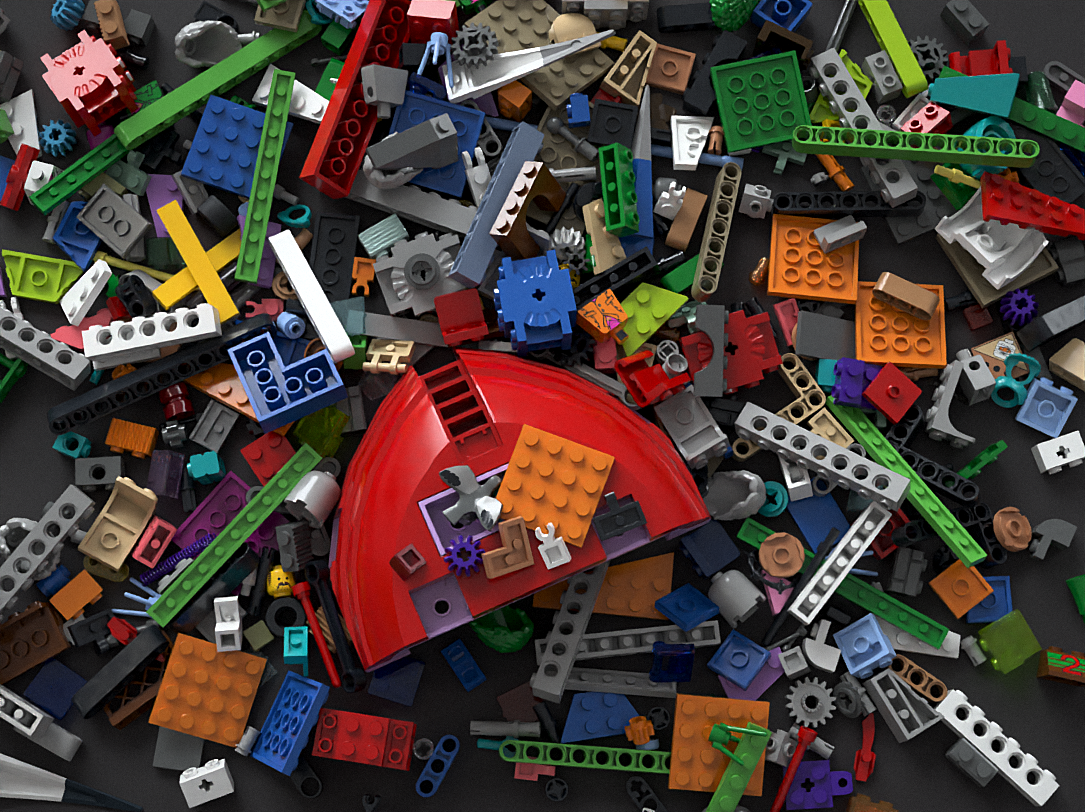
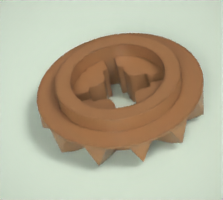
(279, 287)

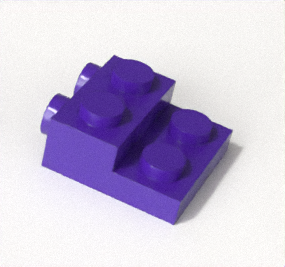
(851, 381)

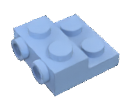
(1046, 407)
(864, 647)

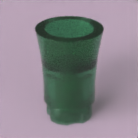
(1039, 92)

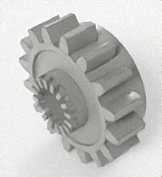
(799, 708)

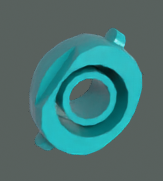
(988, 127)

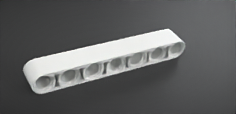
(311, 296)

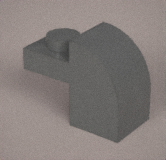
(1053, 532)

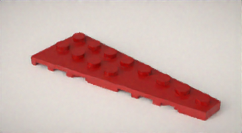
(1029, 208)

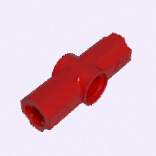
(17, 177)

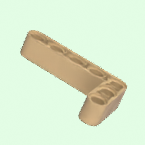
(802, 402)

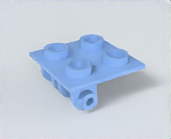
(343, 10)

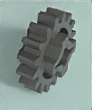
(474, 46)
(933, 63)

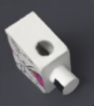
(38, 176)

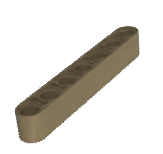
(713, 240)

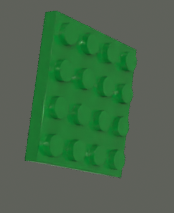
(760, 100)

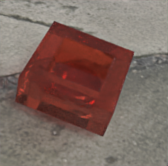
(977, 317)

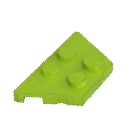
(821, 109)
(39, 276)
(647, 312)

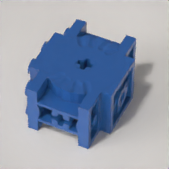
(535, 304)

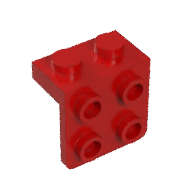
(460, 316)

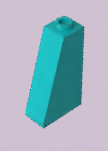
(978, 94)

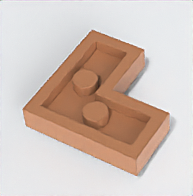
(515, 550)

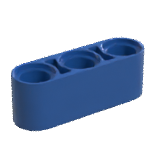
(429, 774)

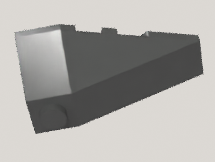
(422, 146)

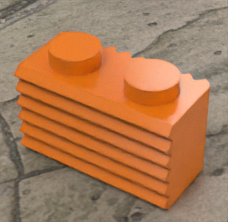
(131, 438)

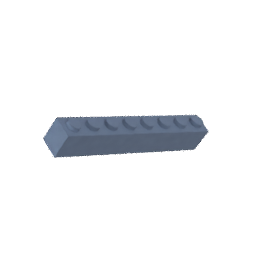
(478, 245)

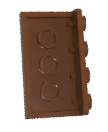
(29, 640)

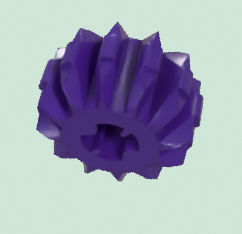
(1027, 305)
(458, 562)

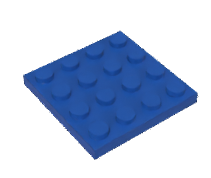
(468, 125)
(227, 147)
(290, 722)

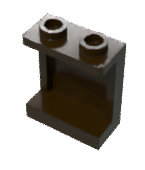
(787, 41)

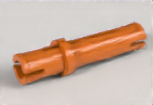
(836, 172)

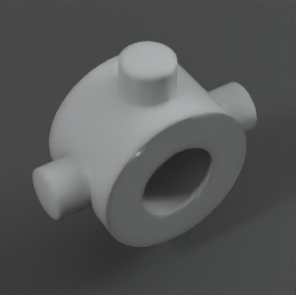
(819, 178)

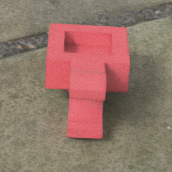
(531, 771)

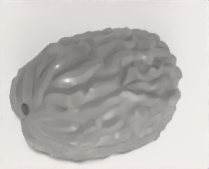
(206, 43)
(388, 178)
(734, 495)
(11, 537)

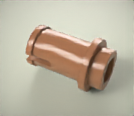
(716, 136)

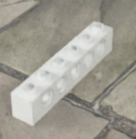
(95, 337)
(839, 562)
(1045, 781)

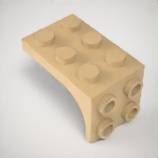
(119, 524)

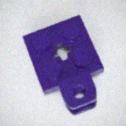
(825, 786)

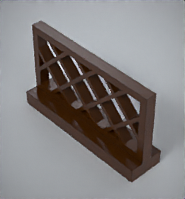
(142, 702)

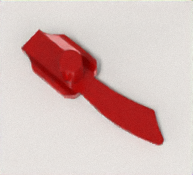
(125, 632)
(864, 758)

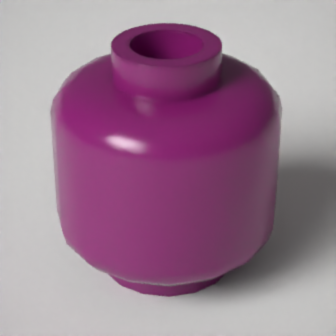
(106, 131)

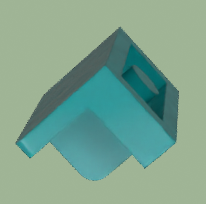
(296, 647)

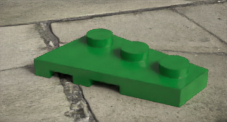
(987, 456)

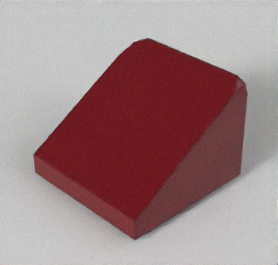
(407, 562)

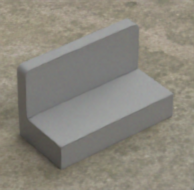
(839, 233)

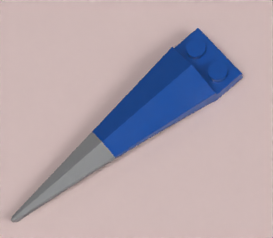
(643, 182)

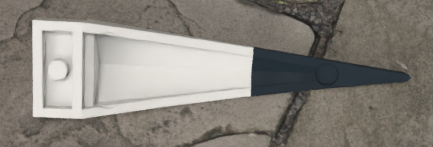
(31, 782)

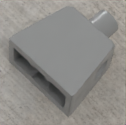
(383, 88)
(975, 377)

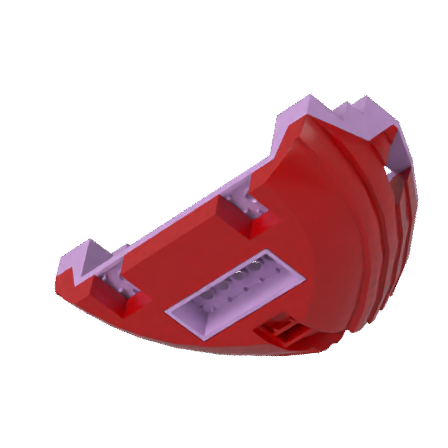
(474, 418)

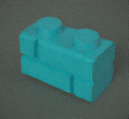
(206, 468)

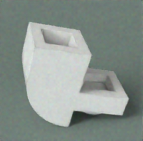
(228, 624)
(816, 652)

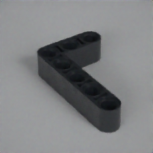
(923, 465)
(976, 521)

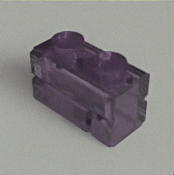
(165, 473)

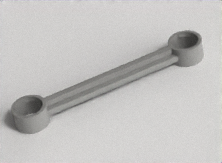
(593, 376)

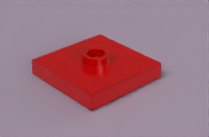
(891, 393)

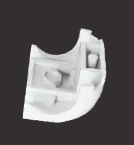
(998, 247)

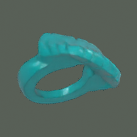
(317, 18)
(302, 222)
(1013, 359)
(1020, 392)

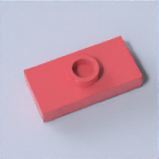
(787, 317)

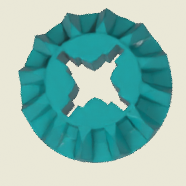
(781, 499)

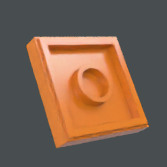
(960, 588)

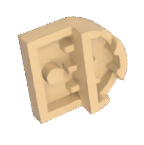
(571, 27)

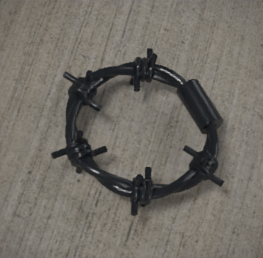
(759, 576)

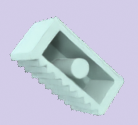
(382, 236)

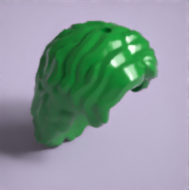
(732, 14)
(504, 629)

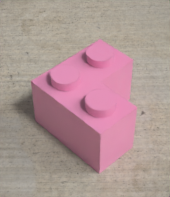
(1074, 104)

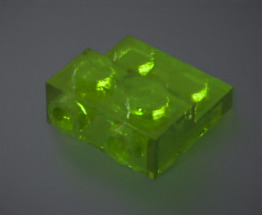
(322, 430)
(1008, 641)

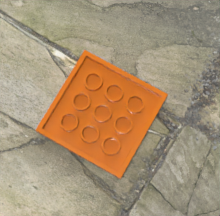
(803, 270)
(896, 336)
(554, 484)
(207, 690)
(693, 759)

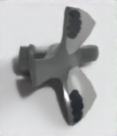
(474, 498)

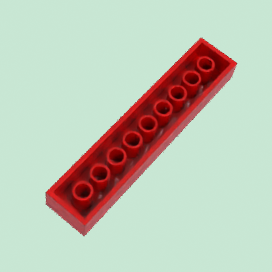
(348, 118)

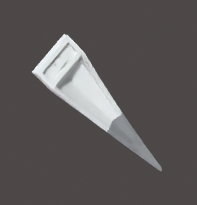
(511, 66)

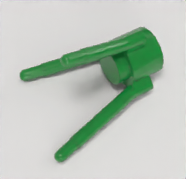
(721, 735)

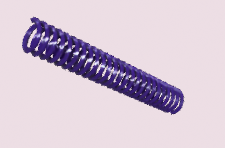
(206, 541)

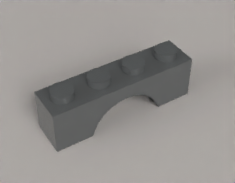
(711, 321)

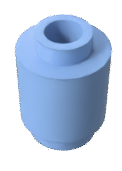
(290, 324)

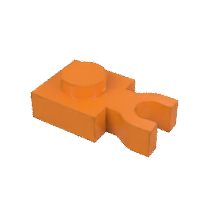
(363, 273)

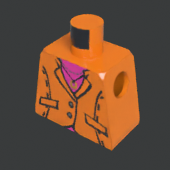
(604, 318)

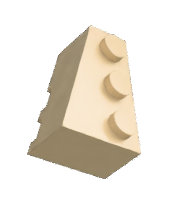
(630, 71)

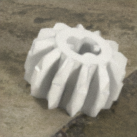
(566, 241)

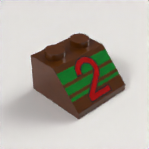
(1062, 667)

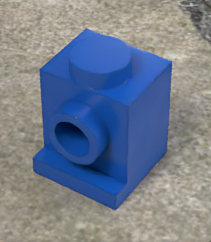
(578, 110)

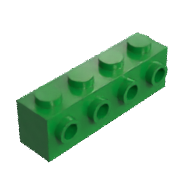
(618, 190)

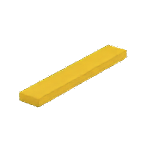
(197, 261)
(184, 283)

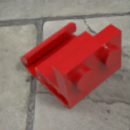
(982, 61)
(648, 383)

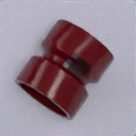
(176, 402)

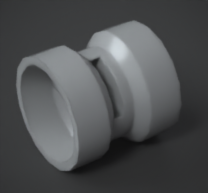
(664, 349)
(675, 365)

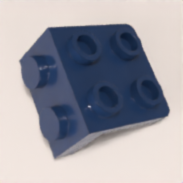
(709, 549)

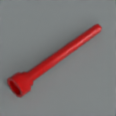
(302, 592)
(805, 738)

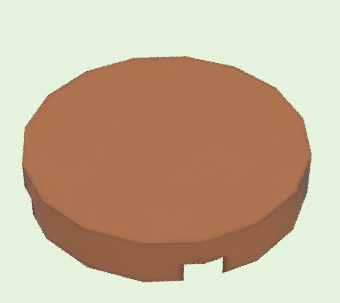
(1012, 529)
(781, 555)

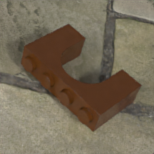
(510, 227)

